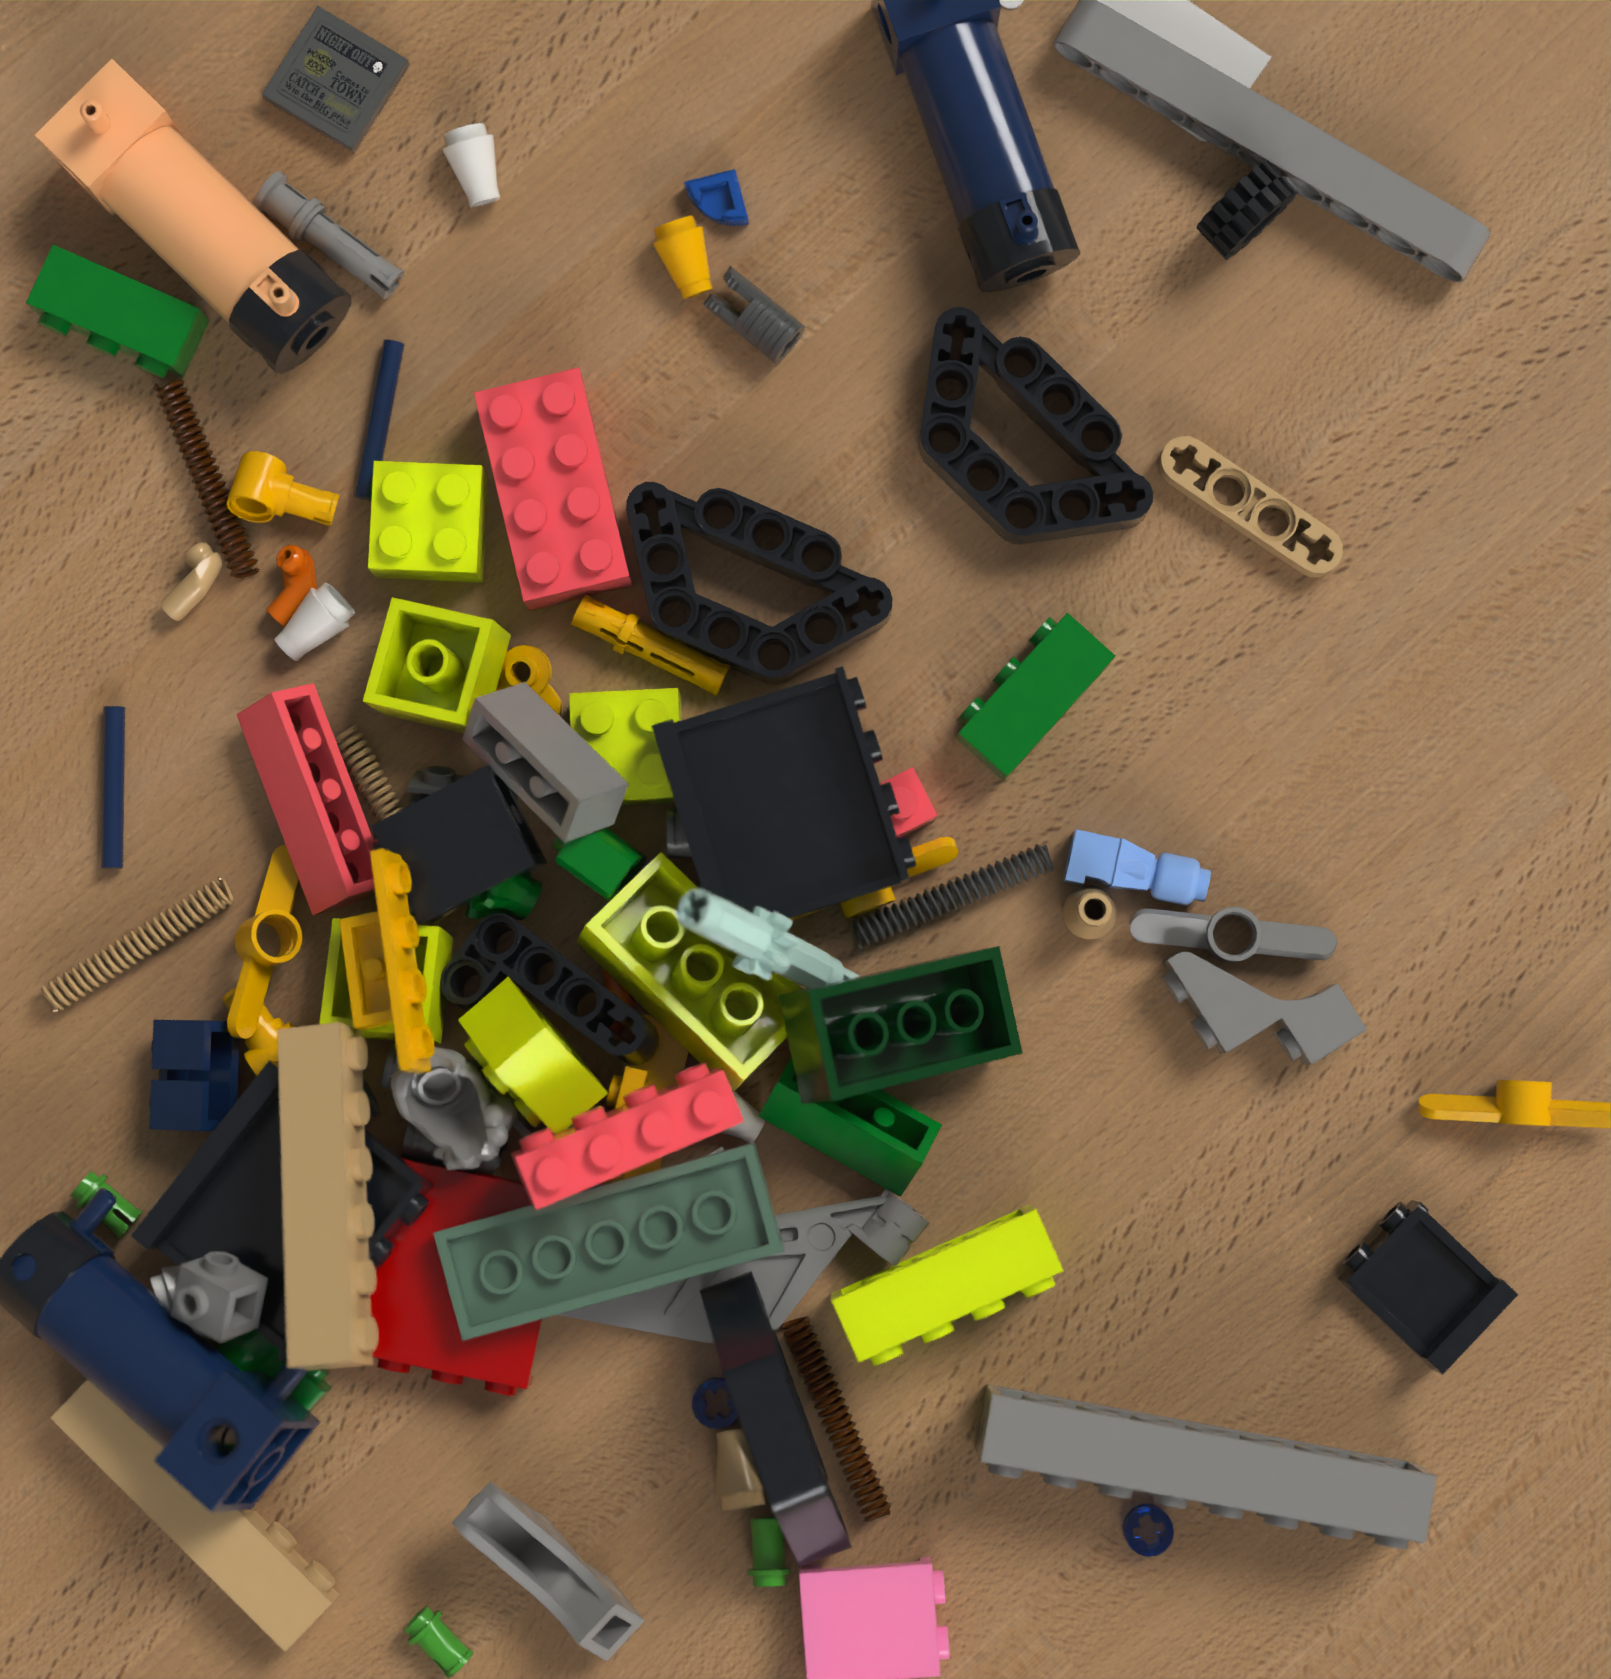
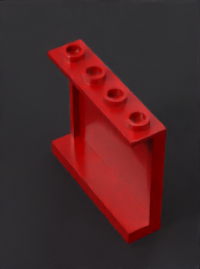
(413, 1297)

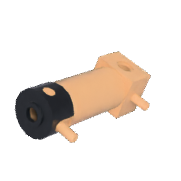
(198, 222)

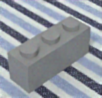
(545, 761)

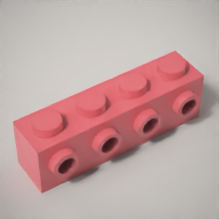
(311, 796)
(626, 1137)

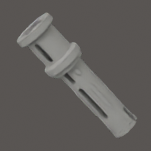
(309, 222)

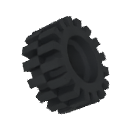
(1246, 209)

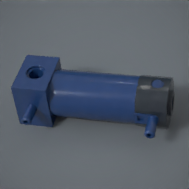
(980, 137)
(218, 1425)

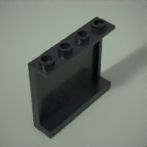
(786, 799)
(234, 1205)

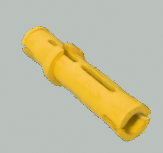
(649, 644)

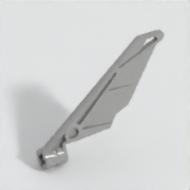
(810, 1244)

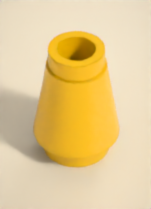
(684, 255)

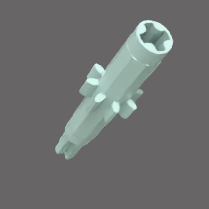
(759, 941)

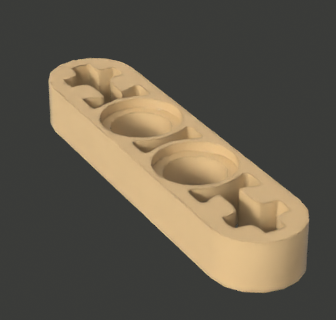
(1245, 513)

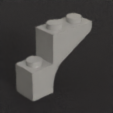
(1235, 1011)
(550, 1569)

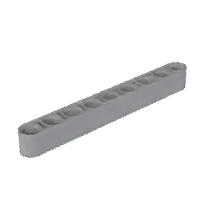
(1261, 131)

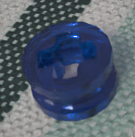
(699, 1404)
(1138, 1543)

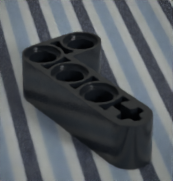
(560, 994)

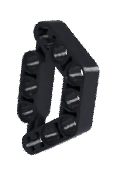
(1109, 470)
(786, 559)
(774, 1419)

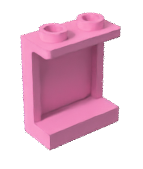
(873, 1621)

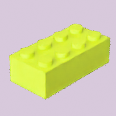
(684, 978)
(947, 1283)

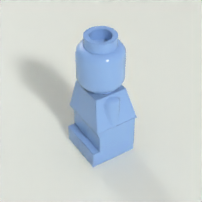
(1130, 867)

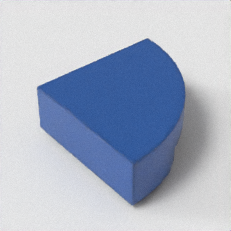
(719, 198)

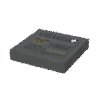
(335, 79)

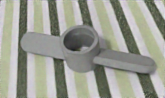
(1266, 937)

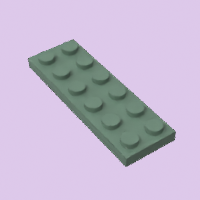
(609, 1241)

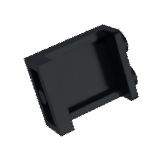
(460, 843)
(1425, 1285)

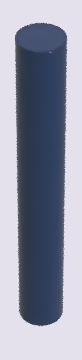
(379, 415)
(113, 787)

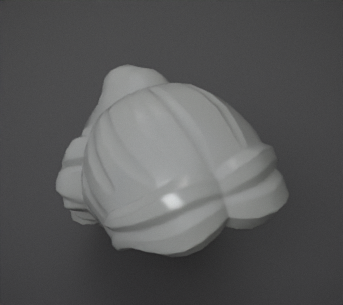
(454, 1110)

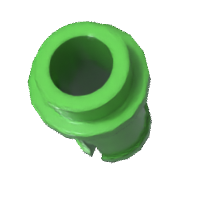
(88, 1188)
(768, 1553)
(437, 1641)

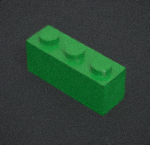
(116, 313)
(1033, 694)
(864, 1131)

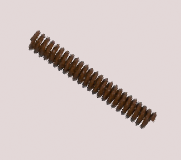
(187, 415)
(838, 1402)

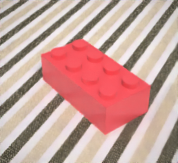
(553, 489)

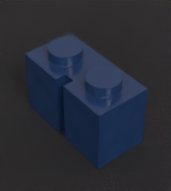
(195, 1074)

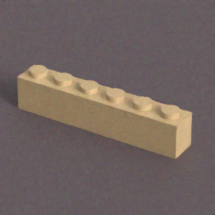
(326, 1197)
(234, 1548)

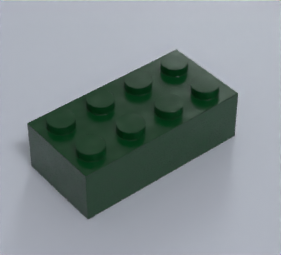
(900, 1025)

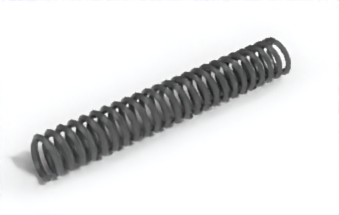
(949, 892)

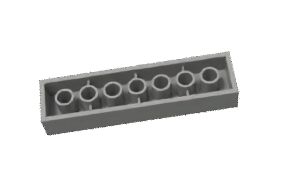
(1206, 1465)

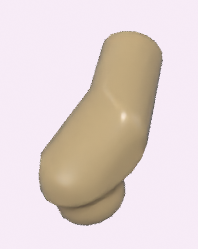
(196, 584)

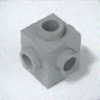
(218, 1296)

